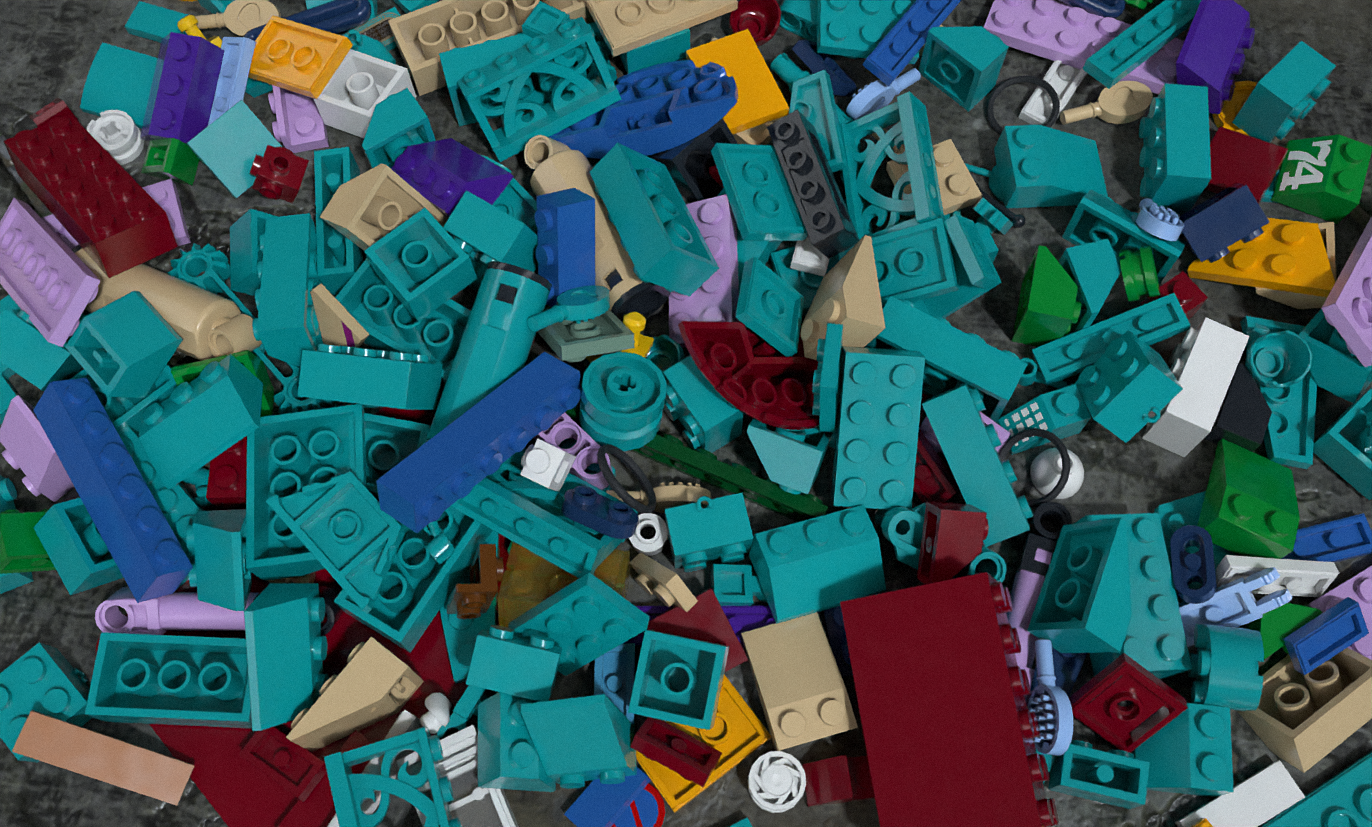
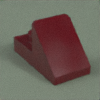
(838, 780)

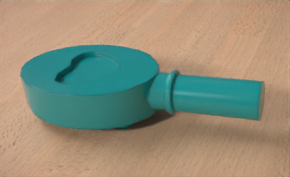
(573, 305)

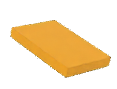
(297, 56)
(758, 92)
(734, 733)

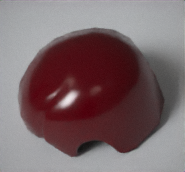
(757, 16)

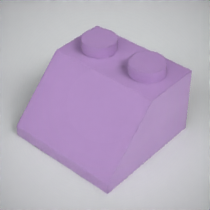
(32, 452)

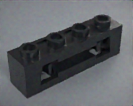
(813, 184)

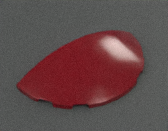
(754, 373)

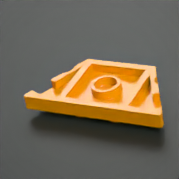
(1282, 258)

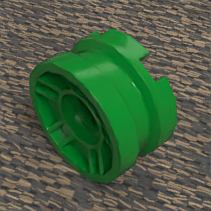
(1139, 273)

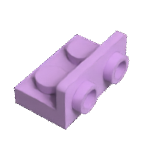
(298, 121)

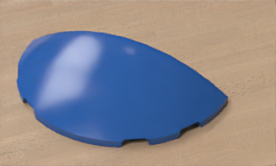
(656, 110)

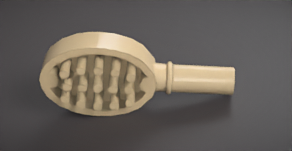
(240, 16)
(1117, 105)
(670, 495)

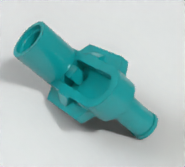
(904, 530)

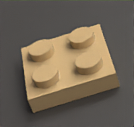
(954, 179)

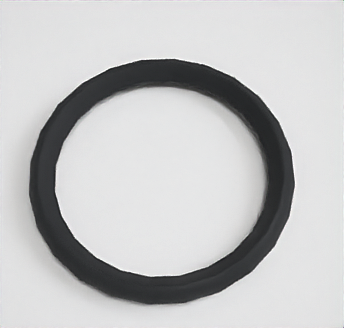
(1022, 79)
(1063, 453)
(616, 486)

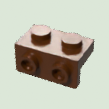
(475, 598)

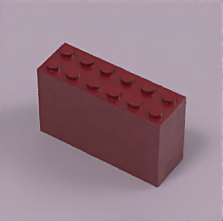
(946, 707)

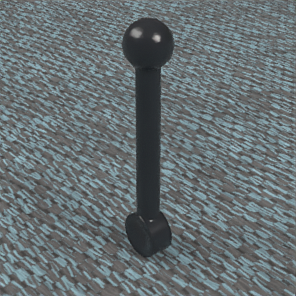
(1017, 220)

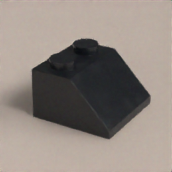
(691, 163)

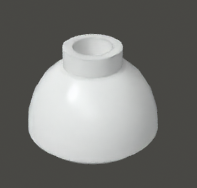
(1047, 470)

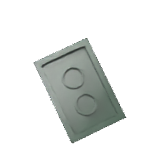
(596, 336)

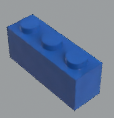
(565, 240)

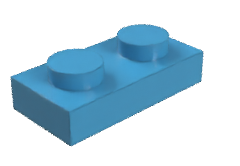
(616, 677)

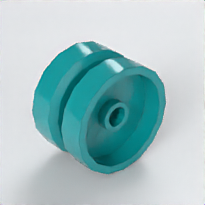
(622, 400)

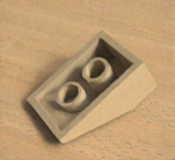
(847, 297)
(798, 681)

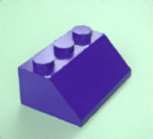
(1215, 50)
(182, 88)
(446, 170)

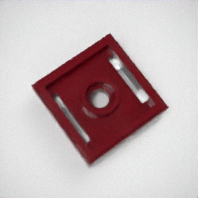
(1126, 680)

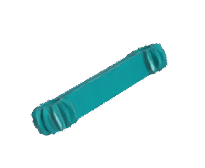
(216, 272)

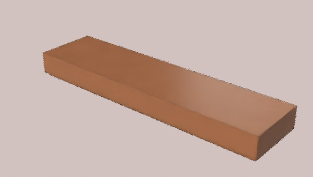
(103, 757)

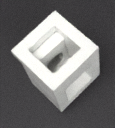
(546, 464)

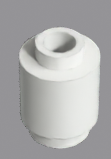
(655, 544)

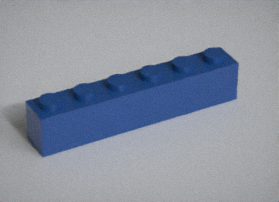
(478, 442)
(112, 489)

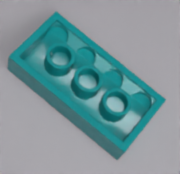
(119, 81)

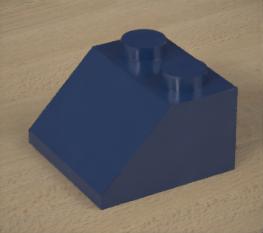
(1222, 222)

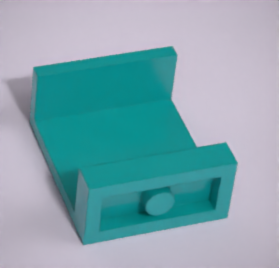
(972, 267)

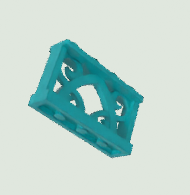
(540, 55)
(919, 156)
(507, 510)
(352, 789)

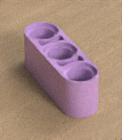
(584, 449)

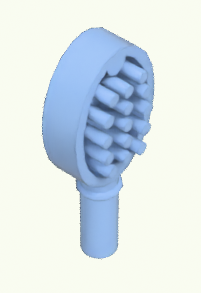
(879, 95)
(1159, 221)
(1050, 705)

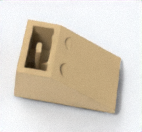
(364, 693)

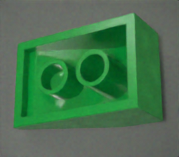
(1250, 504)

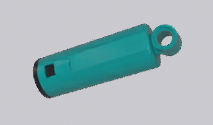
(493, 340)

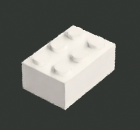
(1204, 369)

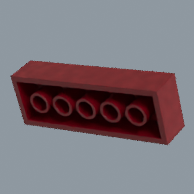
(91, 195)

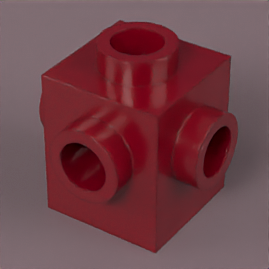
(278, 173)

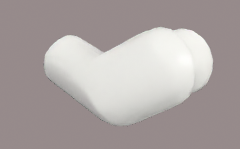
(438, 713)

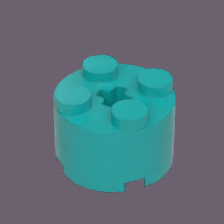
(1226, 667)

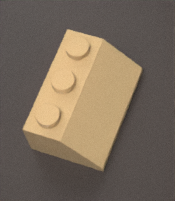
(374, 206)
(1312, 713)

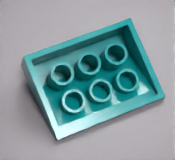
(282, 459)

